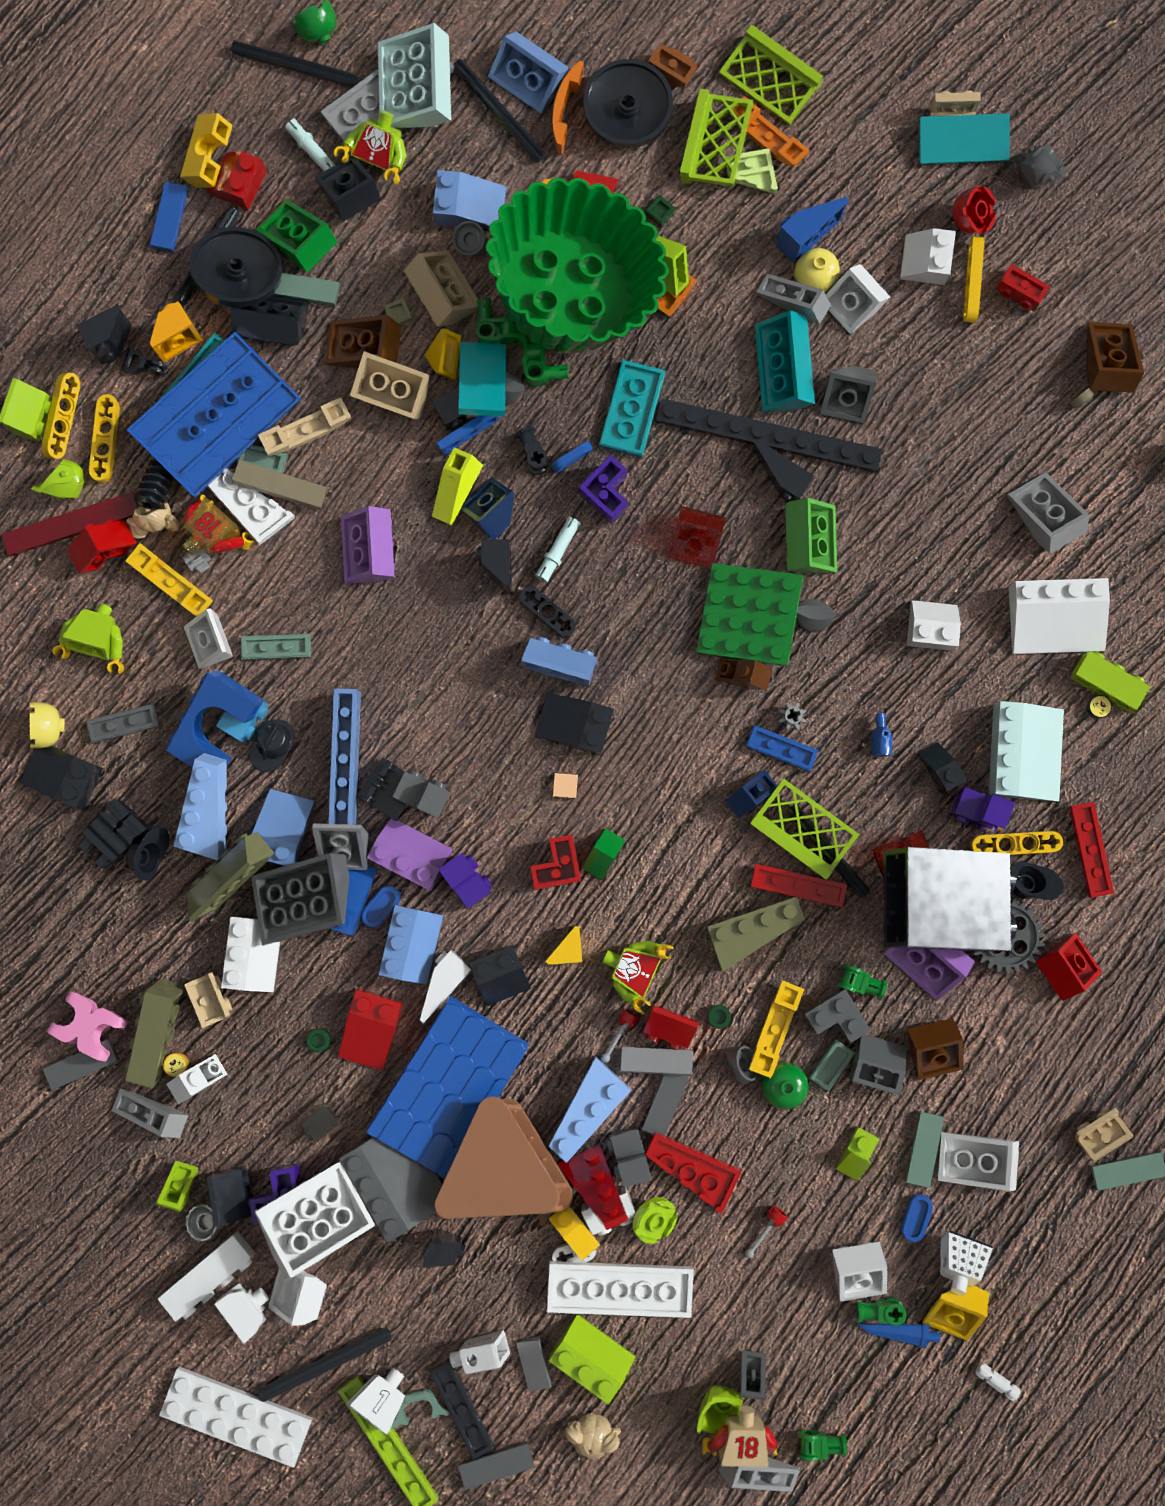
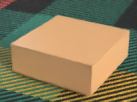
(565, 785)

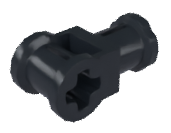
(532, 450)

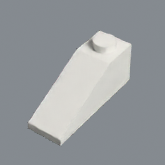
(445, 978)

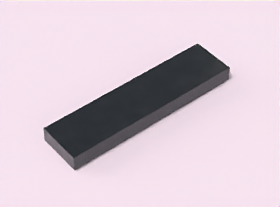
(462, 1409)

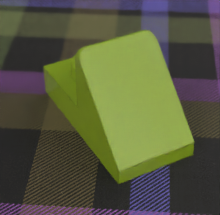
(857, 1154)
(177, 1187)

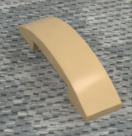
(305, 429)

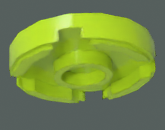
(654, 1220)

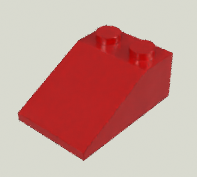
(370, 1028)

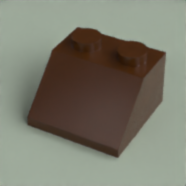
(936, 1048)

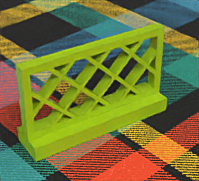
(783, 59)
(699, 130)
(793, 846)

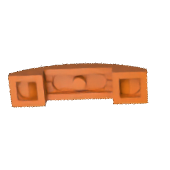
(570, 84)
(769, 137)

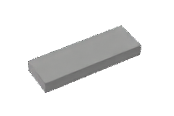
(657, 1061)

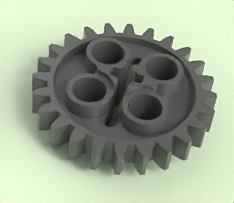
(1027, 935)

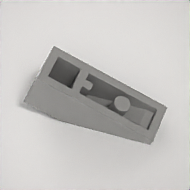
(795, 297)
(150, 1114)
(775, 1477)

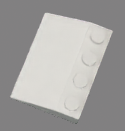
(1059, 615)
(313, 1220)

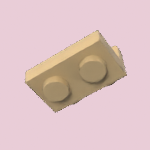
(952, 104)
(207, 999)
(1103, 1134)

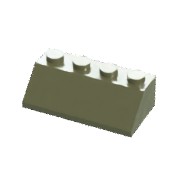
(227, 875)

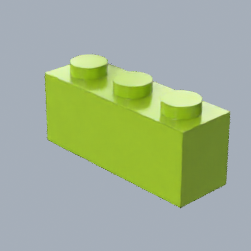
(1110, 681)

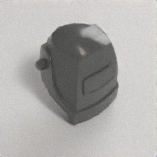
(1041, 166)

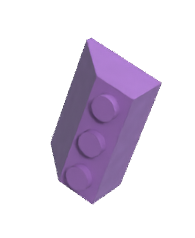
(367, 545)
(410, 854)
(932, 969)

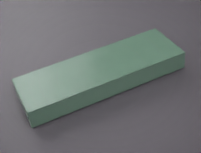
(308, 289)
(276, 647)
(924, 1149)
(1128, 1170)

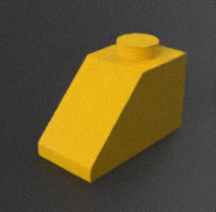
(574, 1232)

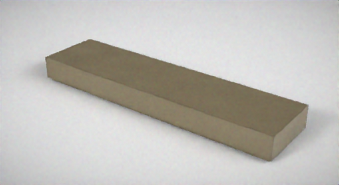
(279, 485)

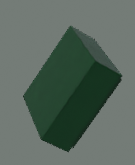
(660, 211)

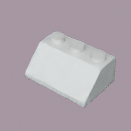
(247, 962)

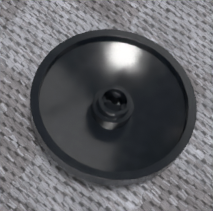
(628, 103)
(236, 267)

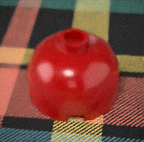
(974, 210)

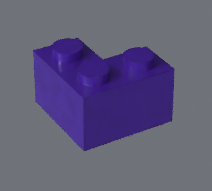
(601, 492)
(987, 812)
(465, 879)
(283, 1180)

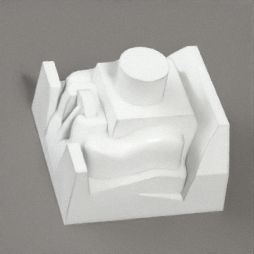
(297, 1298)
(243, 1310)

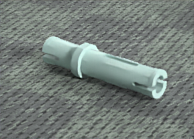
(306, 142)
(558, 548)

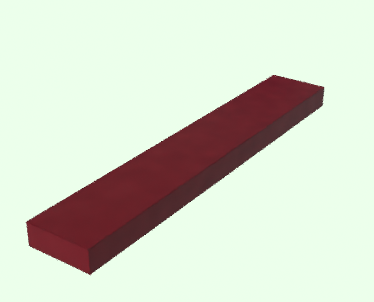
(68, 524)

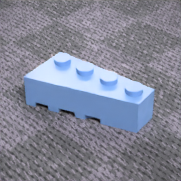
(203, 814)
(591, 1105)

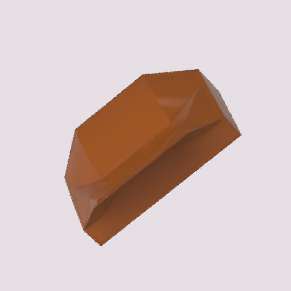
(674, 65)

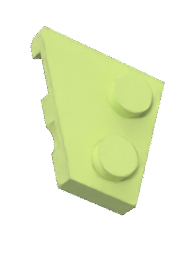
(756, 171)

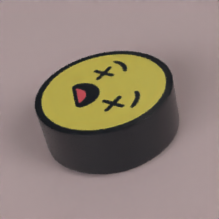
(1099, 707)

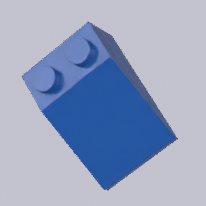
(809, 227)
(358, 891)

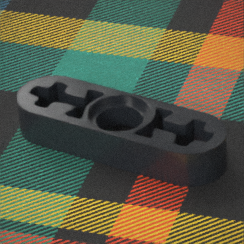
(547, 602)

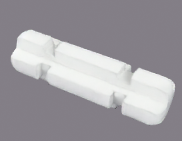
(997, 1381)

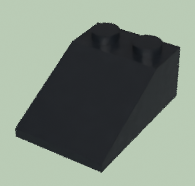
(574, 723)
(61, 776)

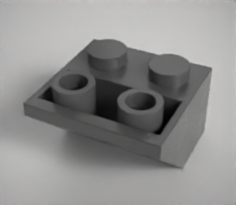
(879, 1064)

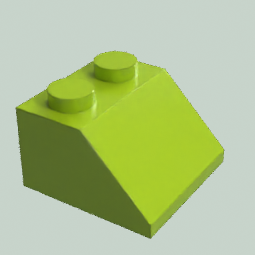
(25, 410)

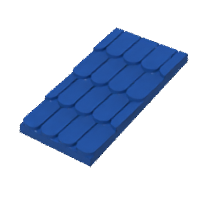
(214, 414)
(444, 1083)

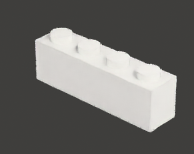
(206, 1276)

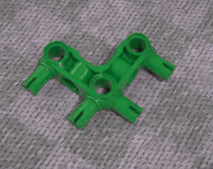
(506, 332)

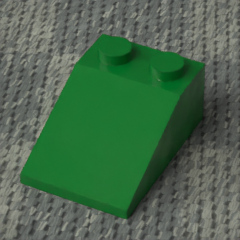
(298, 235)

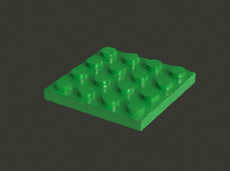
(750, 614)

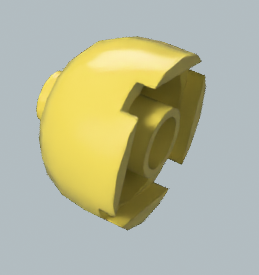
(817, 269)
(44, 725)

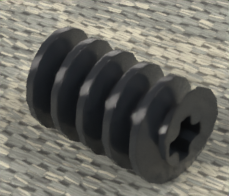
(153, 486)

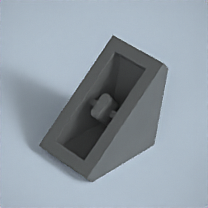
(752, 1375)

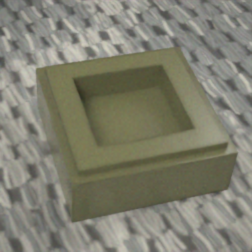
(398, 311)

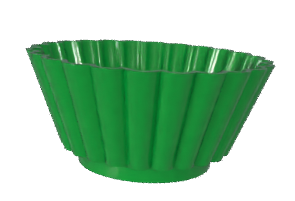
(575, 264)

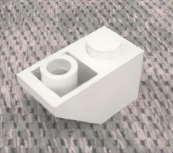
(196, 1079)

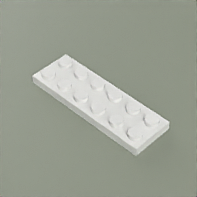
(620, 1289)
(236, 1416)

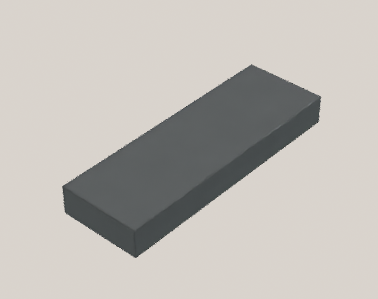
(122, 723)
(77, 1067)
(665, 1103)
(496, 1465)

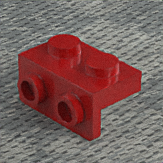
(1022, 288)

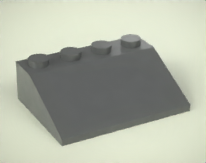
(301, 897)
(392, 1186)

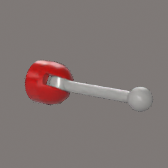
(627, 1020)
(776, 1218)

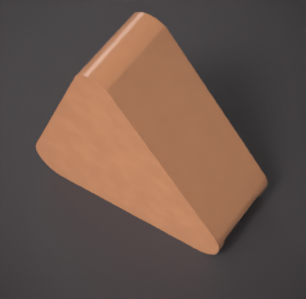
(502, 1168)

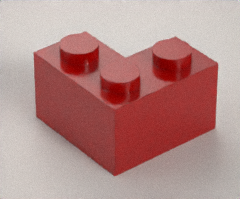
(100, 543)
(563, 868)

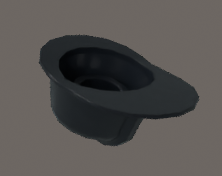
(271, 745)
(146, 855)
(1036, 882)

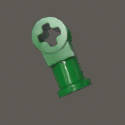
(858, 981)
(881, 1311)
(817, 1445)

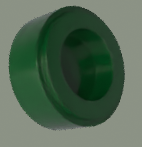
(718, 1016)
(318, 1040)

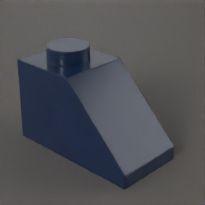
(751, 794)

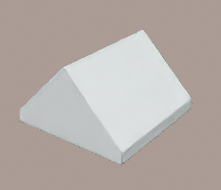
(207, 639)

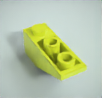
(455, 484)

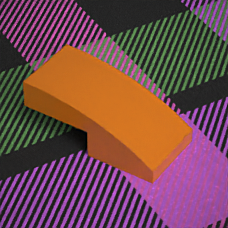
(669, 303)

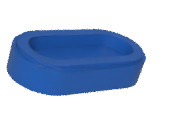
(571, 457)
(380, 906)
(916, 1217)

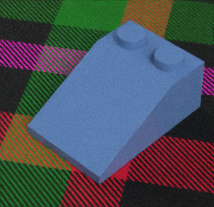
(466, 198)
(284, 825)

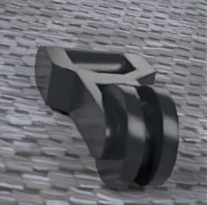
(156, 366)

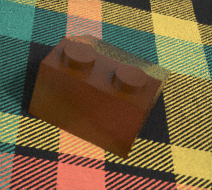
(354, 336)
(1113, 357)

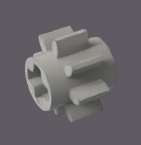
(198, 560)
(789, 722)

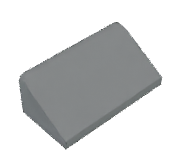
(534, 1364)

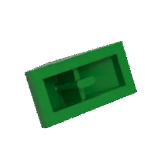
(603, 854)

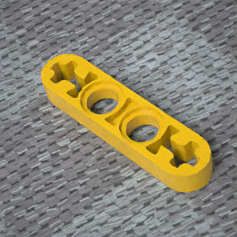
(973, 279)
(56, 413)
(104, 438)
(1016, 842)

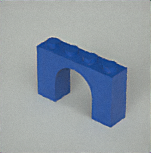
(215, 691)

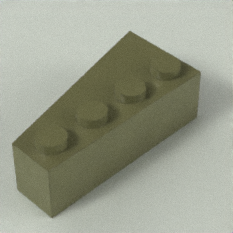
(746, 933)
(153, 1032)

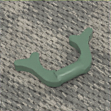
(424, 1394)

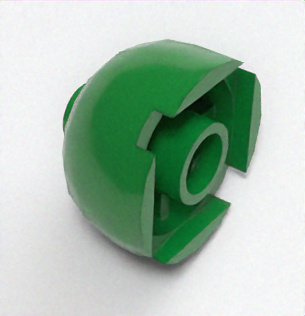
(316, 23)
(786, 1087)

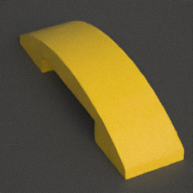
(169, 580)
(775, 1029)

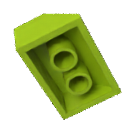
(592, 1358)

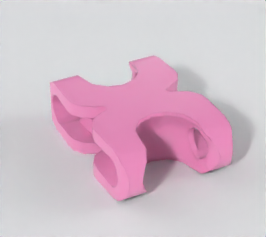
(87, 1026)

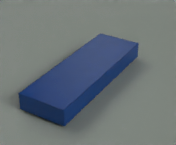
(169, 216)
(465, 433)
(781, 748)

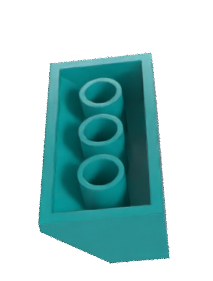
(784, 362)

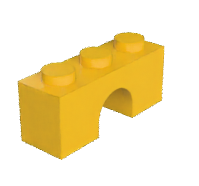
(208, 134)

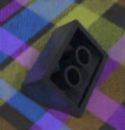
(272, 320)

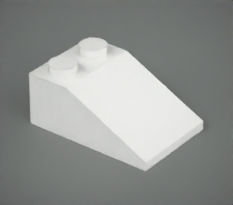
(978, 1161)

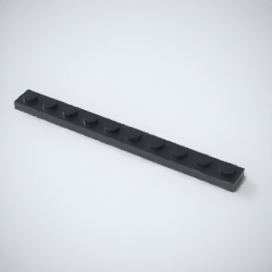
(773, 435)

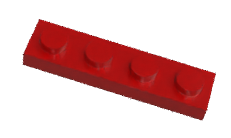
(1091, 849)
(798, 885)

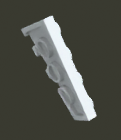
(254, 511)

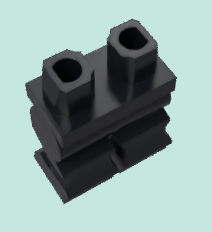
(107, 835)

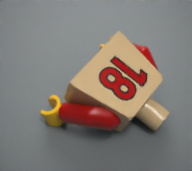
(742, 1441)

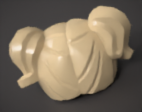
(148, 520)
(593, 1436)

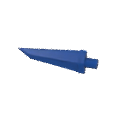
(908, 1333)

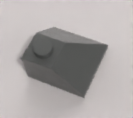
(849, 393)

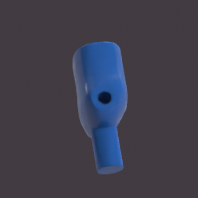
(881, 737)

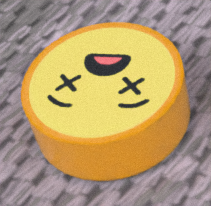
(175, 1064)

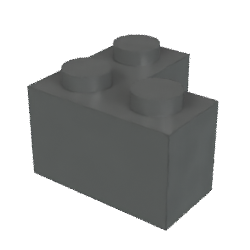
(422, 795)
(839, 1010)
(630, 1156)

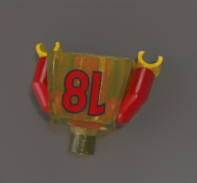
(211, 529)

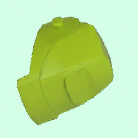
(63, 482)
(717, 1406)

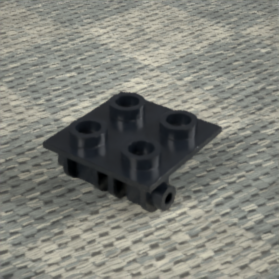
(379, 788)

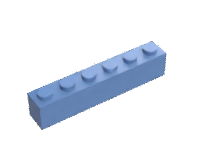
(344, 756)

